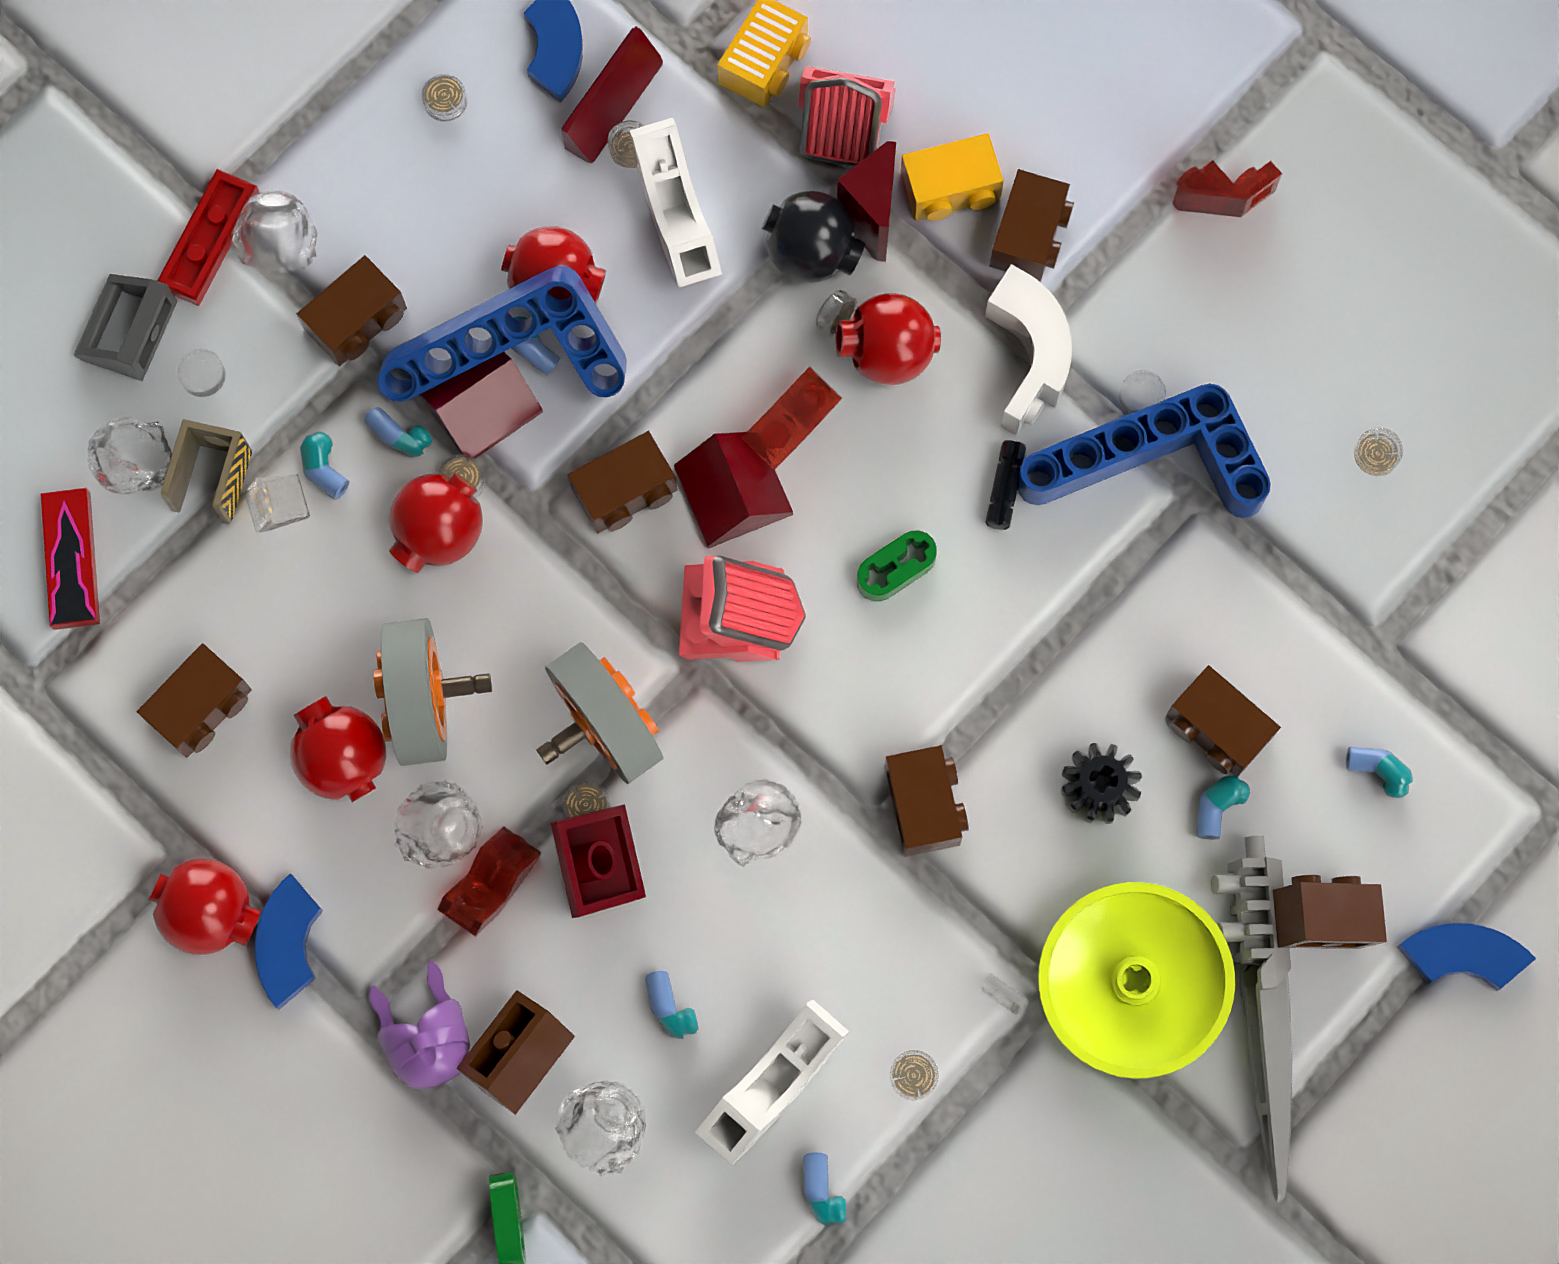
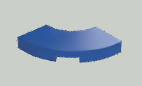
(558, 46)
(282, 941)
(1466, 950)

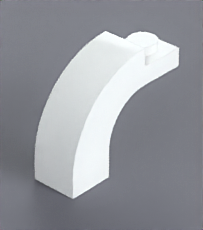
(674, 203)
(1040, 324)
(772, 1084)

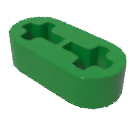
(890, 557)
(507, 1218)

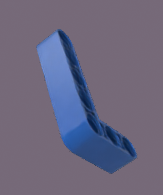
(508, 332)
(1151, 445)

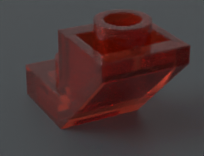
(1212, 192)
(792, 418)
(490, 881)

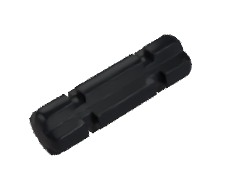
(1005, 485)

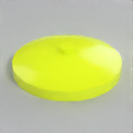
(1136, 980)

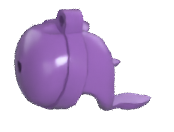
(434, 1048)

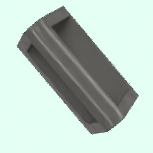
(144, 332)

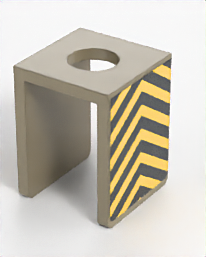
(183, 458)

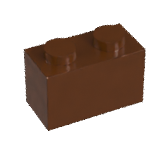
(1031, 223)
(353, 311)
(623, 483)
(195, 701)
(1221, 722)
(925, 801)
(1329, 914)
(516, 1052)

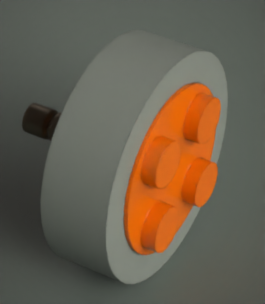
(416, 691)
(601, 713)

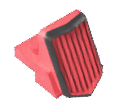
(842, 114)
(738, 611)

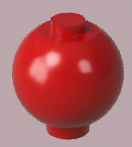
(549, 248)
(889, 339)
(434, 521)
(337, 750)
(203, 907)

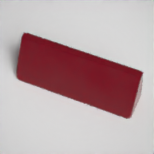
(611, 96)

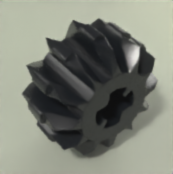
(1088, 770)

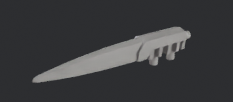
(1265, 997)

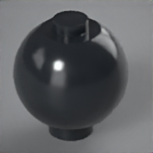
(812, 237)

